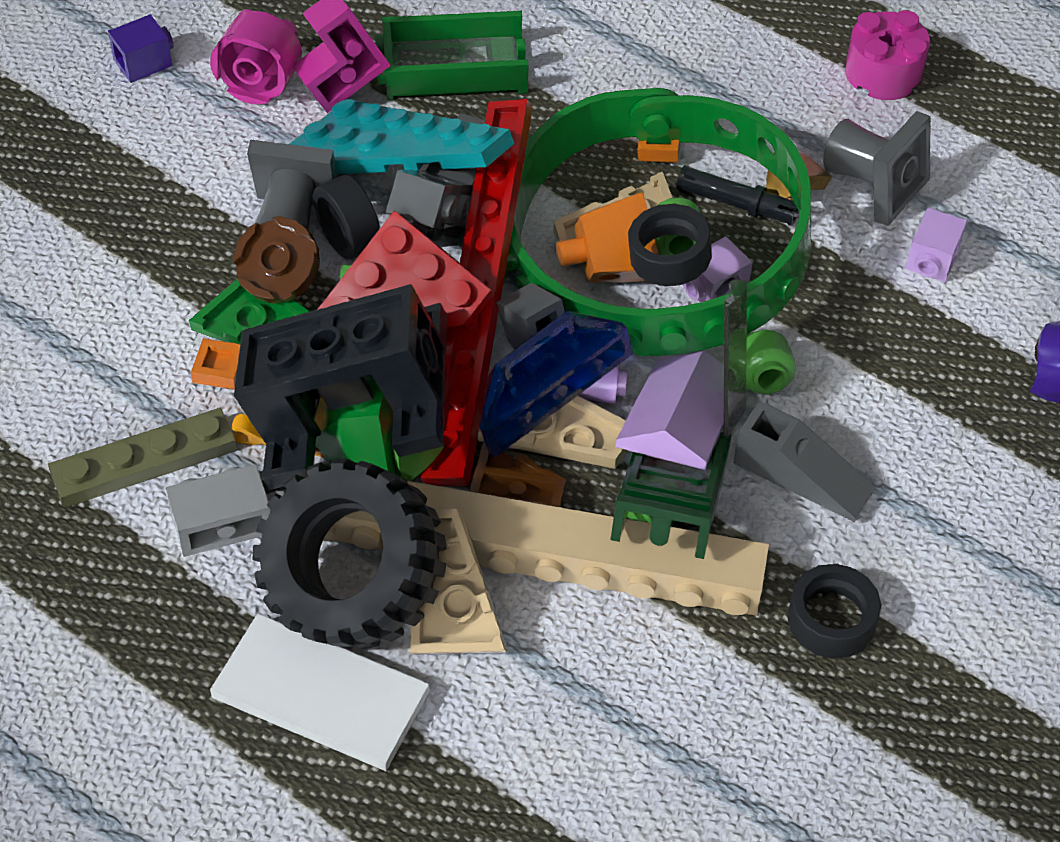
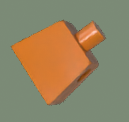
(604, 242)

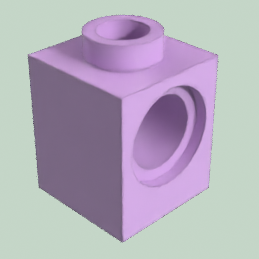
(936, 244)
(726, 265)

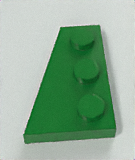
(239, 310)

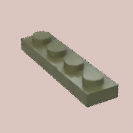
(142, 457)

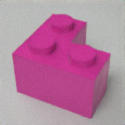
(345, 57)

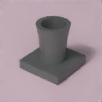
(894, 165)
(287, 178)

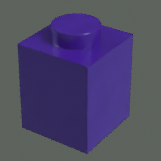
(141, 48)

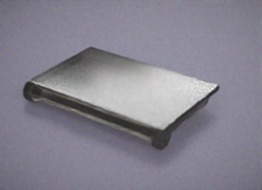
(735, 354)

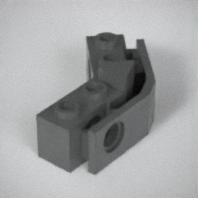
(435, 198)

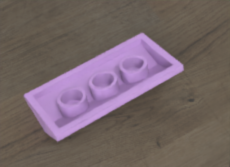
(678, 410)

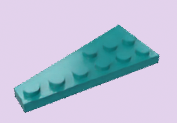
(376, 136)

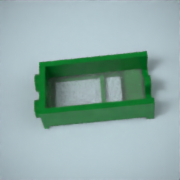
(453, 54)

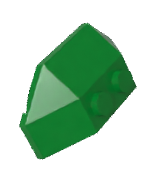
(358, 430)

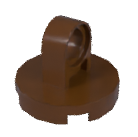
(276, 260)

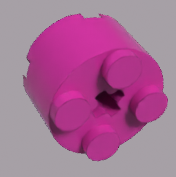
(887, 53)
(256, 56)

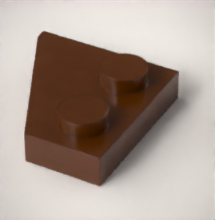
(517, 479)

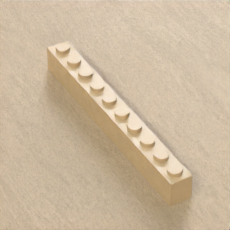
(578, 550)

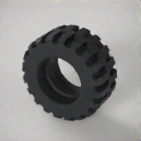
(293, 544)

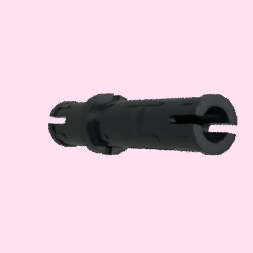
(754, 200)

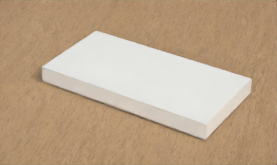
(321, 692)

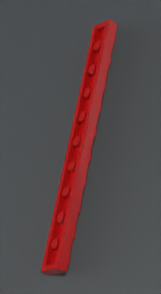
(486, 256)

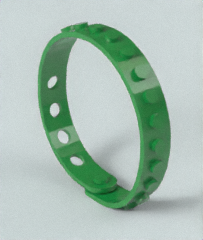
(658, 118)

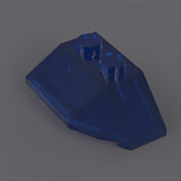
(549, 374)

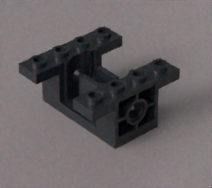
(328, 354)

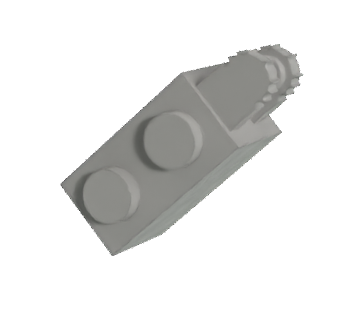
(219, 508)

